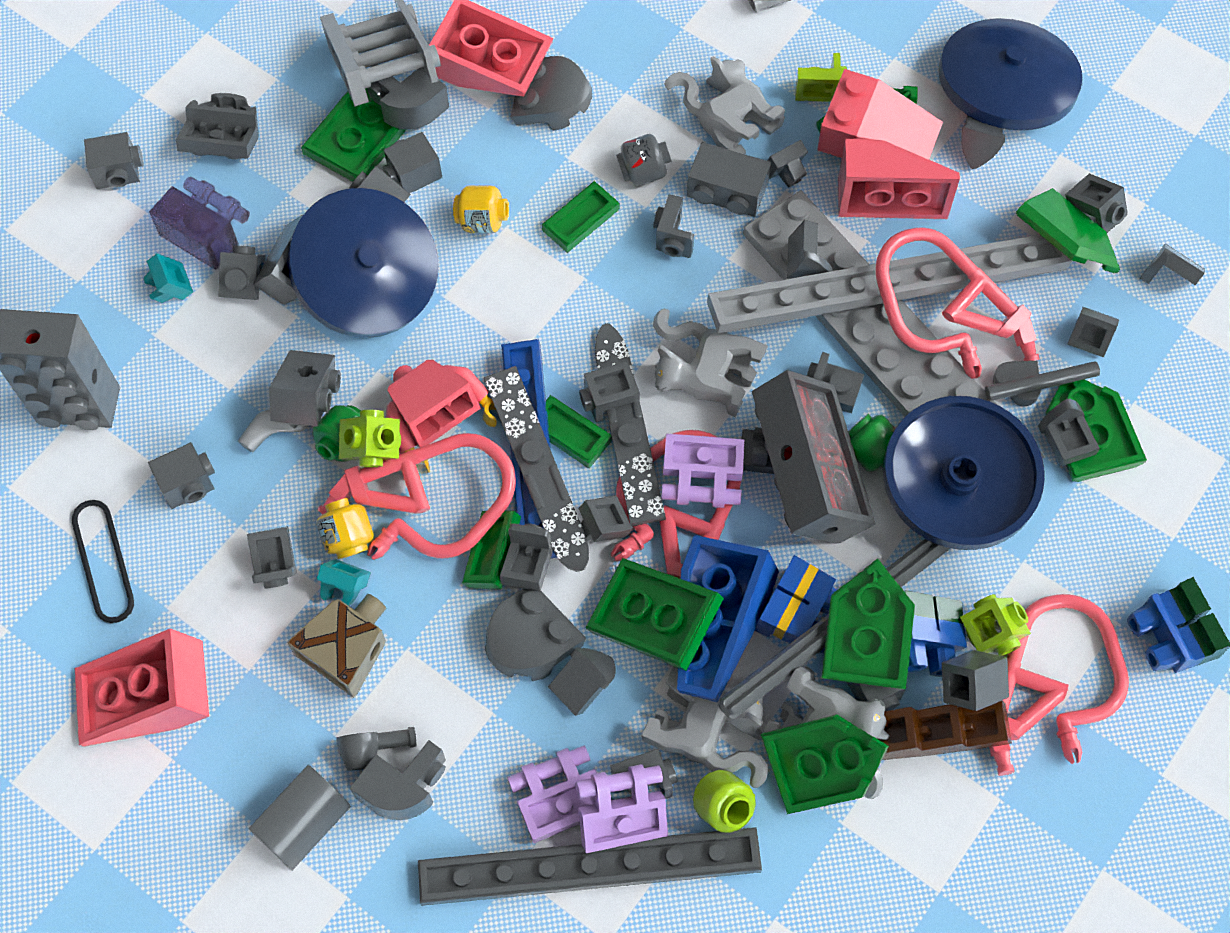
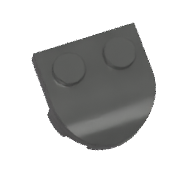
(554, 94)
(219, 127)
(530, 635)

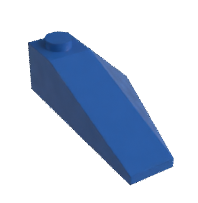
(746, 582)

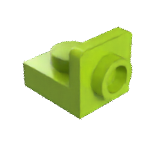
(817, 82)

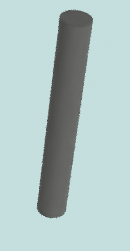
(1042, 381)

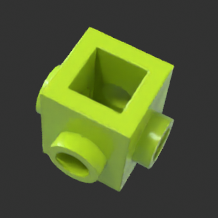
(369, 438)
(996, 625)

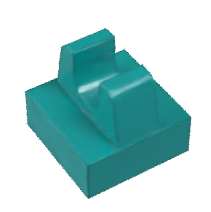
(168, 278)
(344, 577)

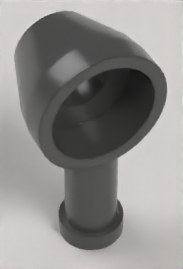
(360, 748)

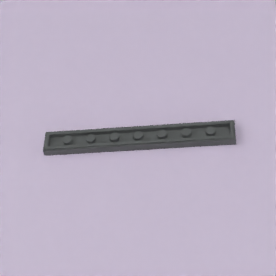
(573, 869)

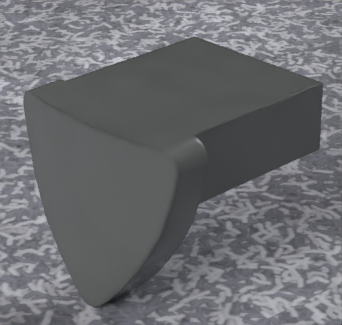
(980, 142)
(803, 252)
(1176, 262)
(1068, 433)
(583, 678)

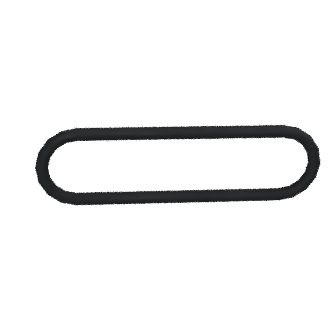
(104, 507)

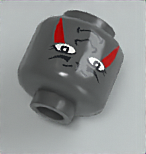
(643, 159)

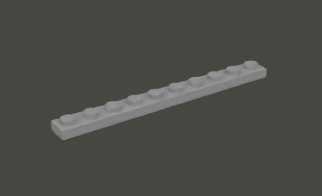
(859, 288)

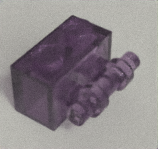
(194, 226)

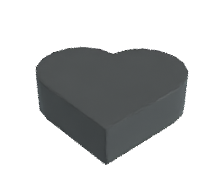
(1015, 370)

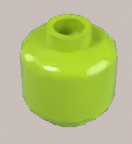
(724, 801)

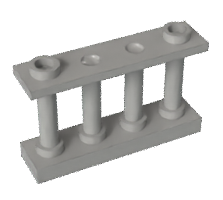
(353, 65)

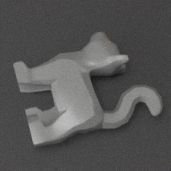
(726, 114)
(714, 359)
(828, 701)
(700, 731)

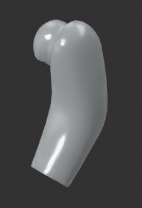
(262, 428)

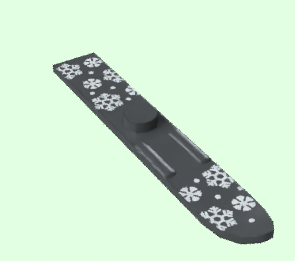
(630, 439)
(538, 468)

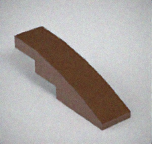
(944, 730)

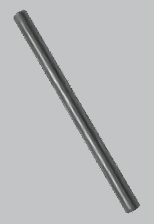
(814, 639)

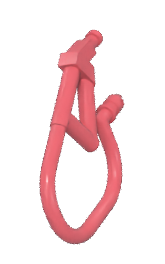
(1016, 321)
(355, 484)
(673, 518)
(1054, 690)

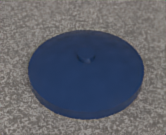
(1010, 74)
(362, 262)
(963, 472)

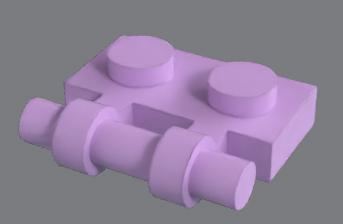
(703, 458)
(556, 807)
(625, 819)

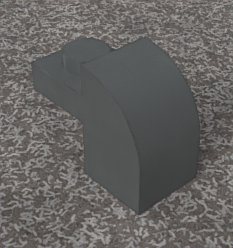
(411, 102)
(397, 793)

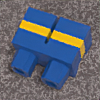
(797, 601)

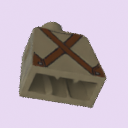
(342, 642)

